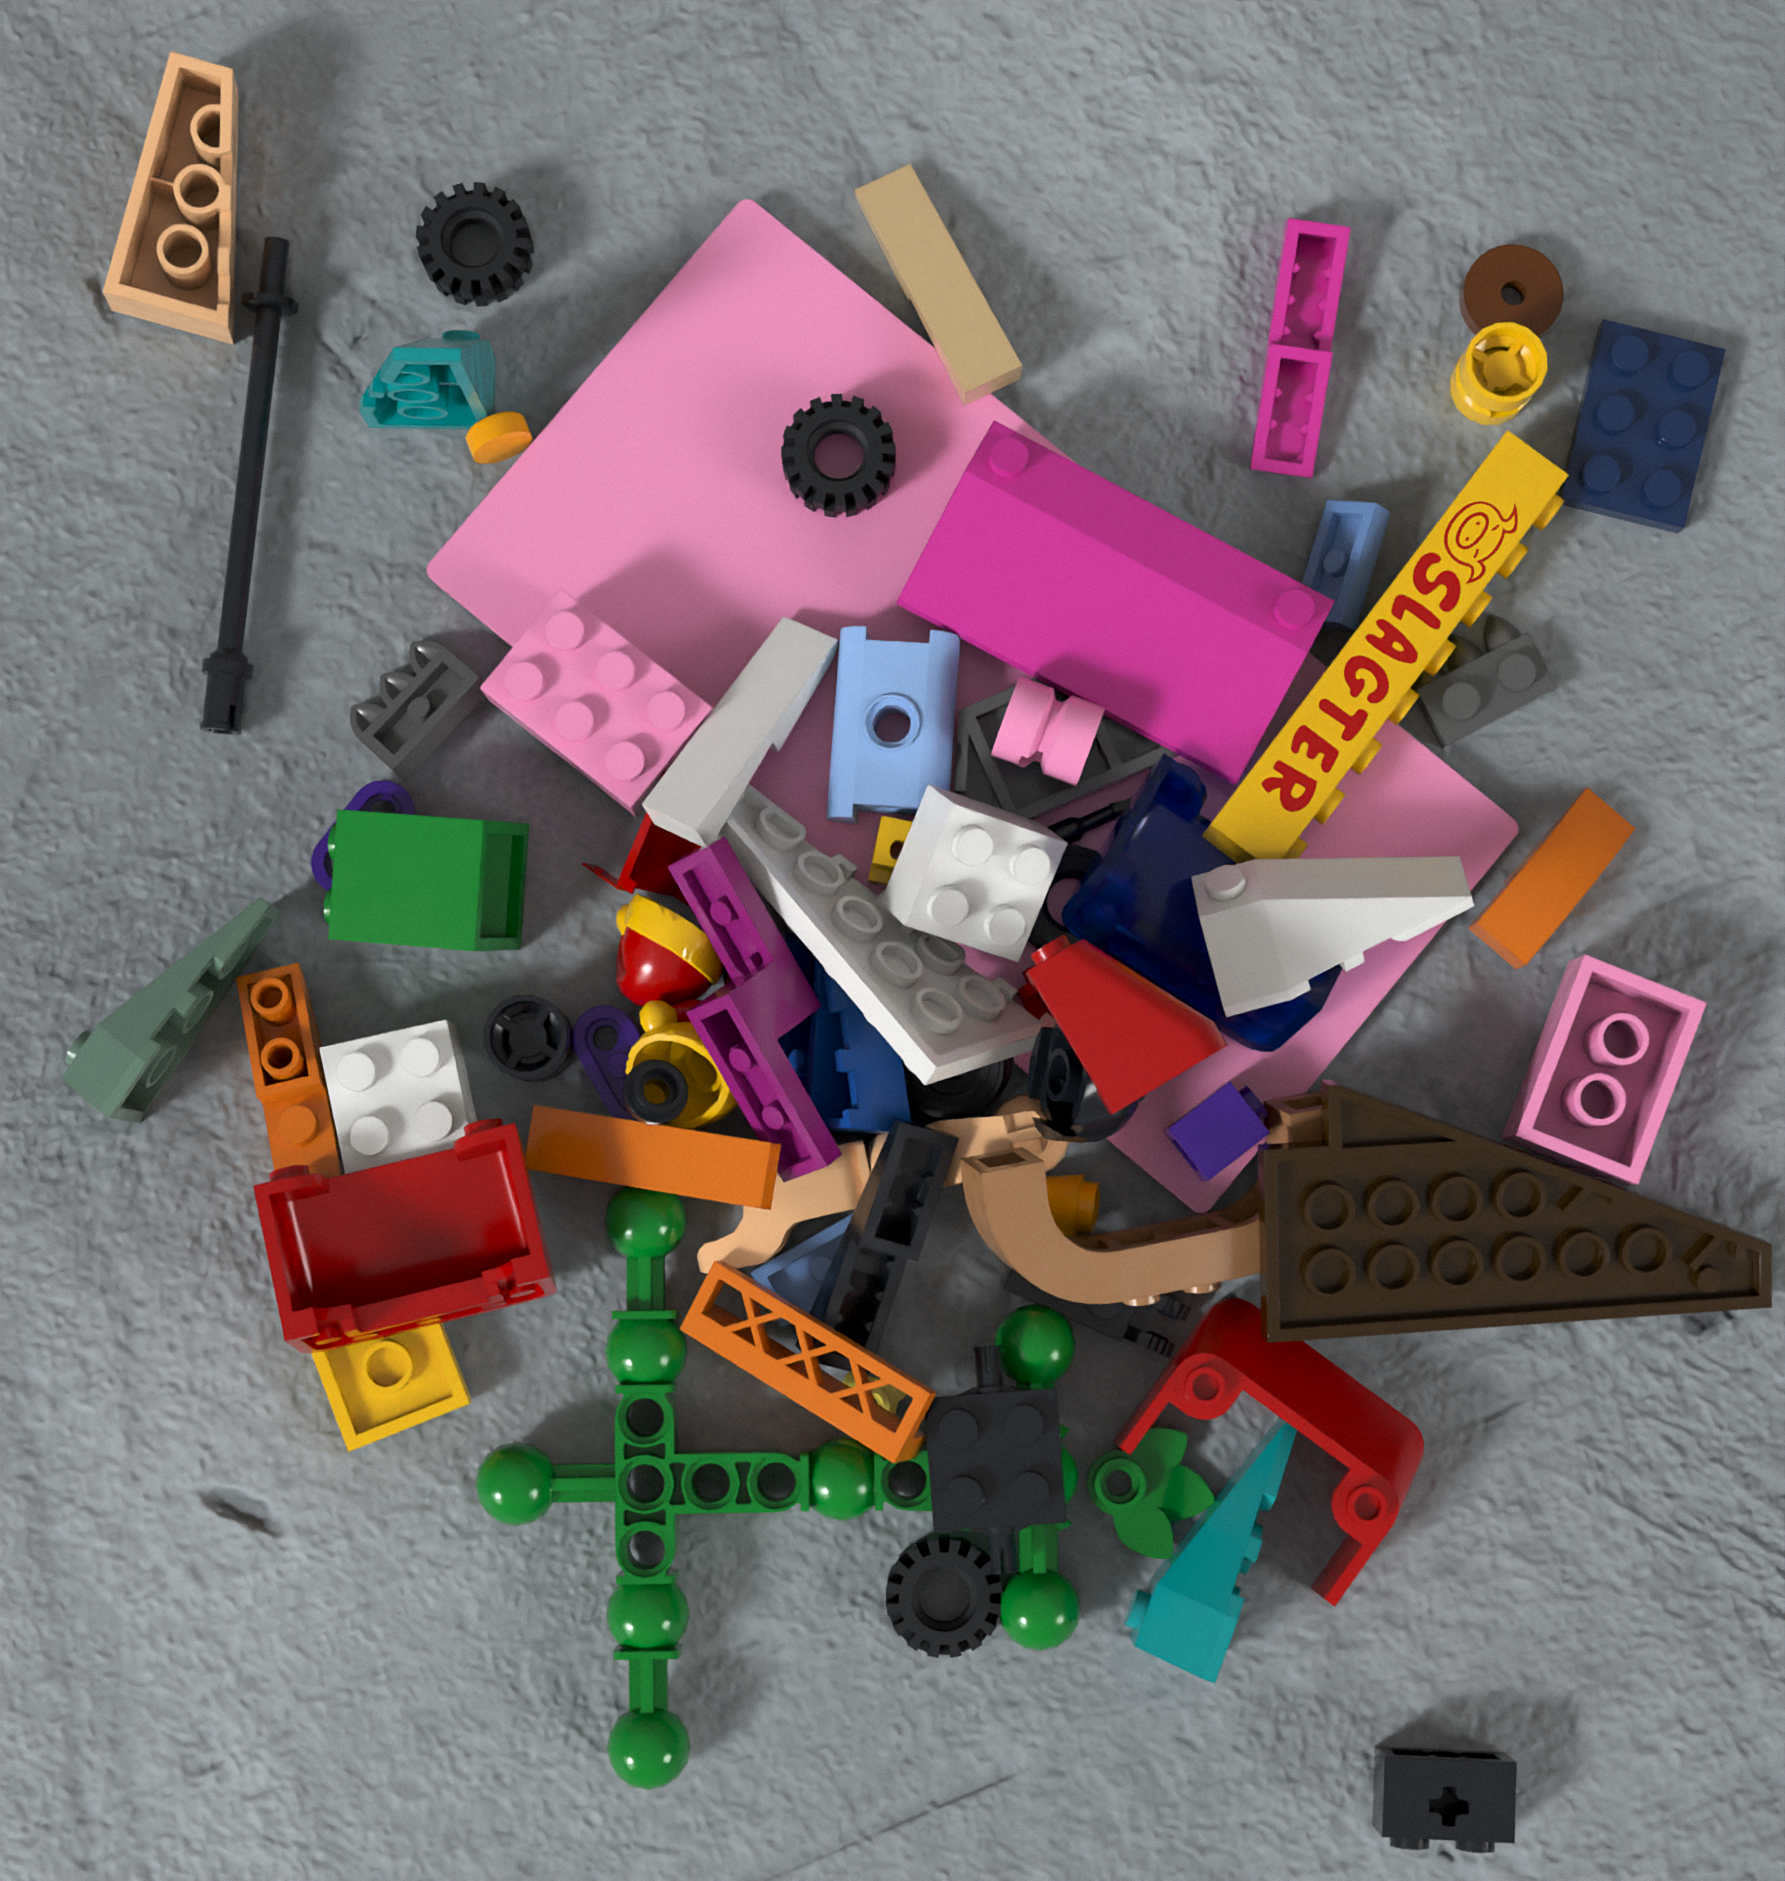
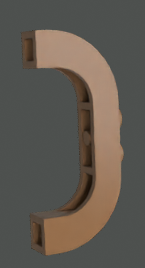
(1129, 1265)

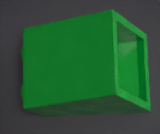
(427, 881)

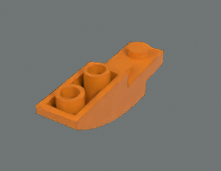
(289, 1069)

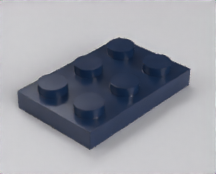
(1641, 426)

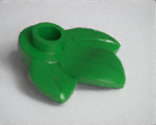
(1157, 1493)

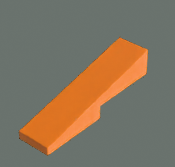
(653, 1157)

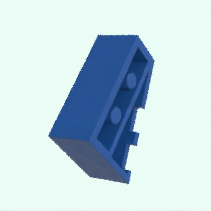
(843, 1058)

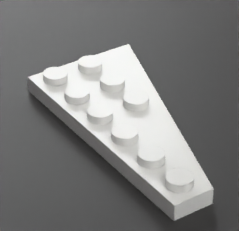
(901, 978)

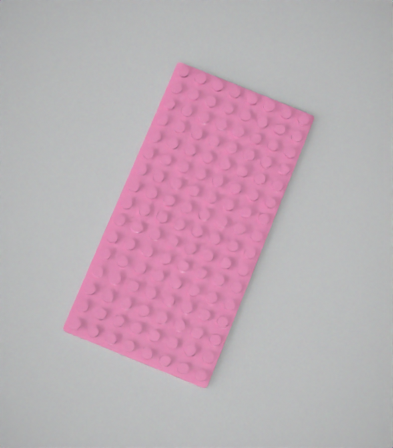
(677, 529)

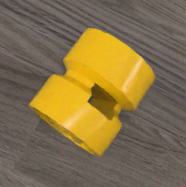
(1498, 373)

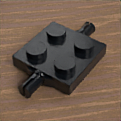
(995, 1459)

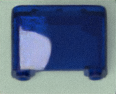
(1144, 910)

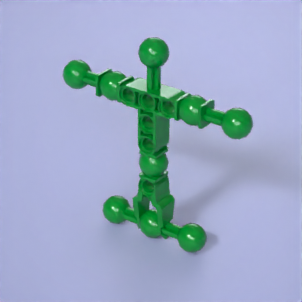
(835, 1479)

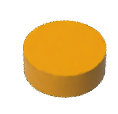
(498, 437)

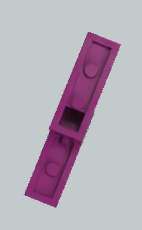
(754, 1008)

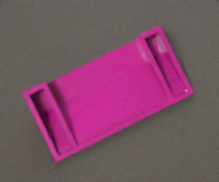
(1115, 602)

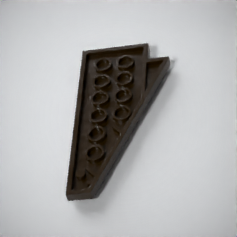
(1447, 1230)

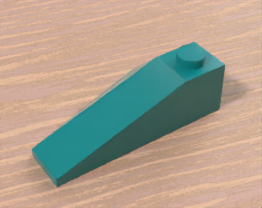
(433, 384)
(1193, 1595)

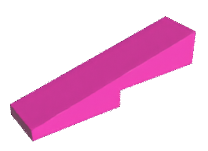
(1299, 347)

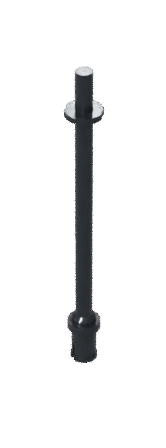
(228, 664)

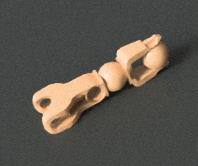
(840, 1185)

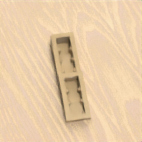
(939, 285)

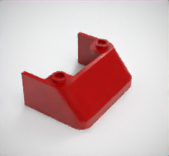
(1314, 1397)

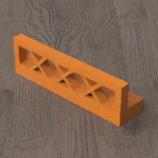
(800, 1374)

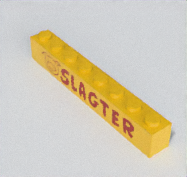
(1388, 653)

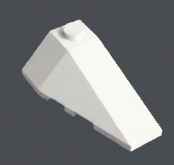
(1295, 918)

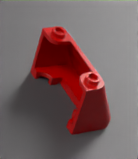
(1116, 1020)
(404, 1241)

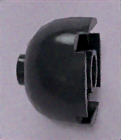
(1068, 1094)

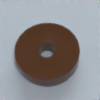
(1514, 268)

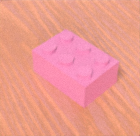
(596, 701)
(1604, 1070)

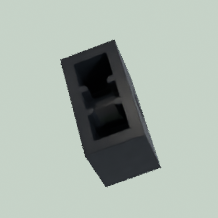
(1412, 1776)

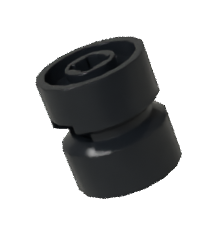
(528, 1038)

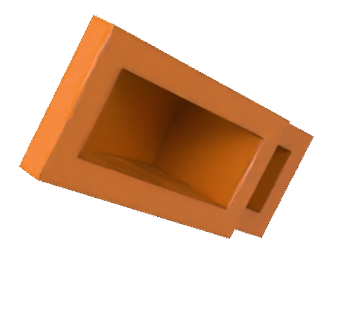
(1552, 879)

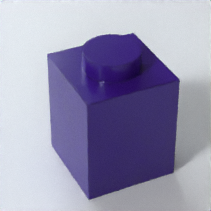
(1219, 1129)

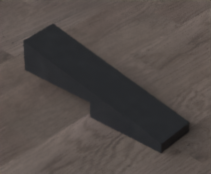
(883, 1235)

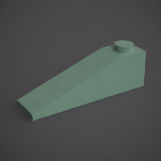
(146, 1038)

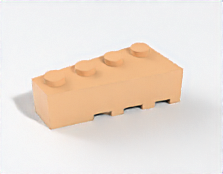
(180, 220)

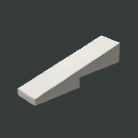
(732, 741)

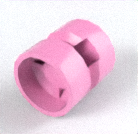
(1047, 731)

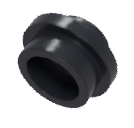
(668, 1079)

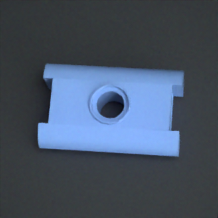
(884, 680)

